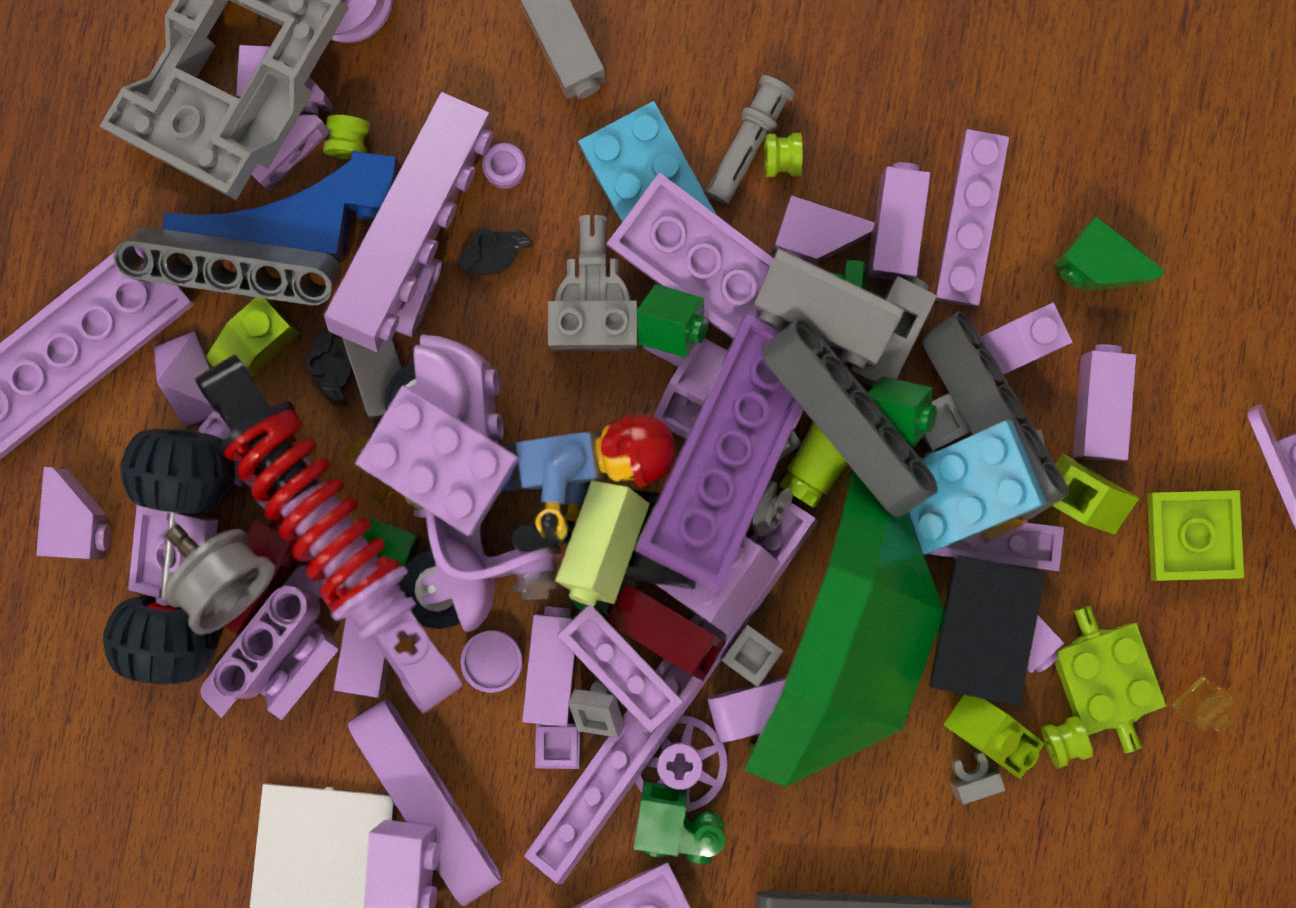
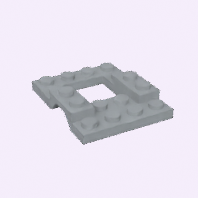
(206, 128)

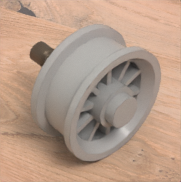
(215, 578)

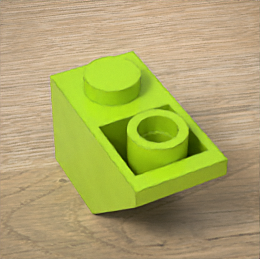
(1093, 497)
(995, 734)

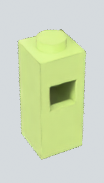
(602, 543)

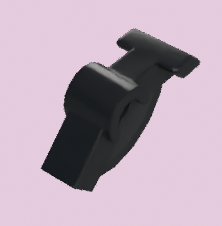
(493, 251)
(330, 366)

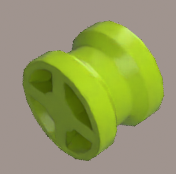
(345, 136)
(783, 154)
(1066, 741)

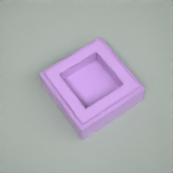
(557, 747)

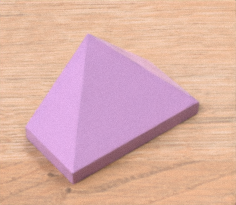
(176, 369)

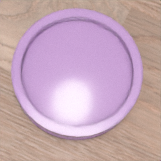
(491, 661)

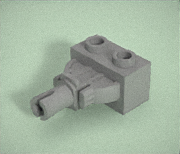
(592, 309)

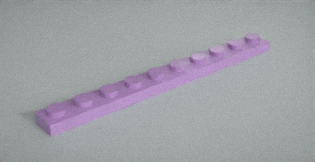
(625, 757)

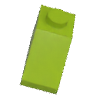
(253, 335)

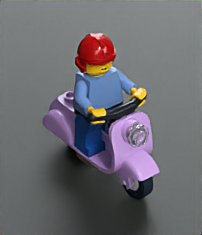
(456, 577)

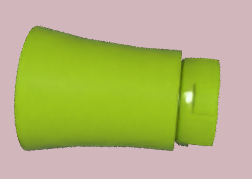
(814, 467)

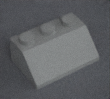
(835, 308)

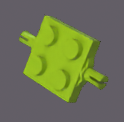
(1108, 678)

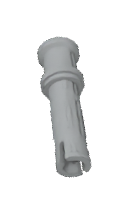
(757, 121)

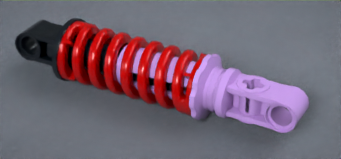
(312, 514)

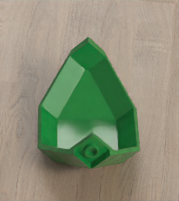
(858, 647)

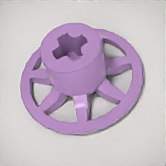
(681, 763)

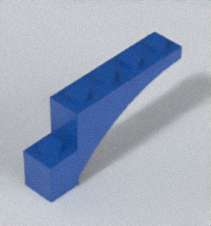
(310, 219)

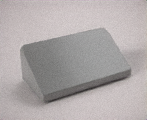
(373, 373)

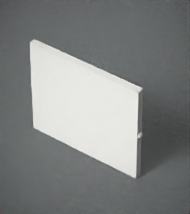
(314, 846)

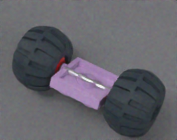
(169, 480)

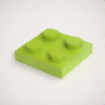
(1195, 535)

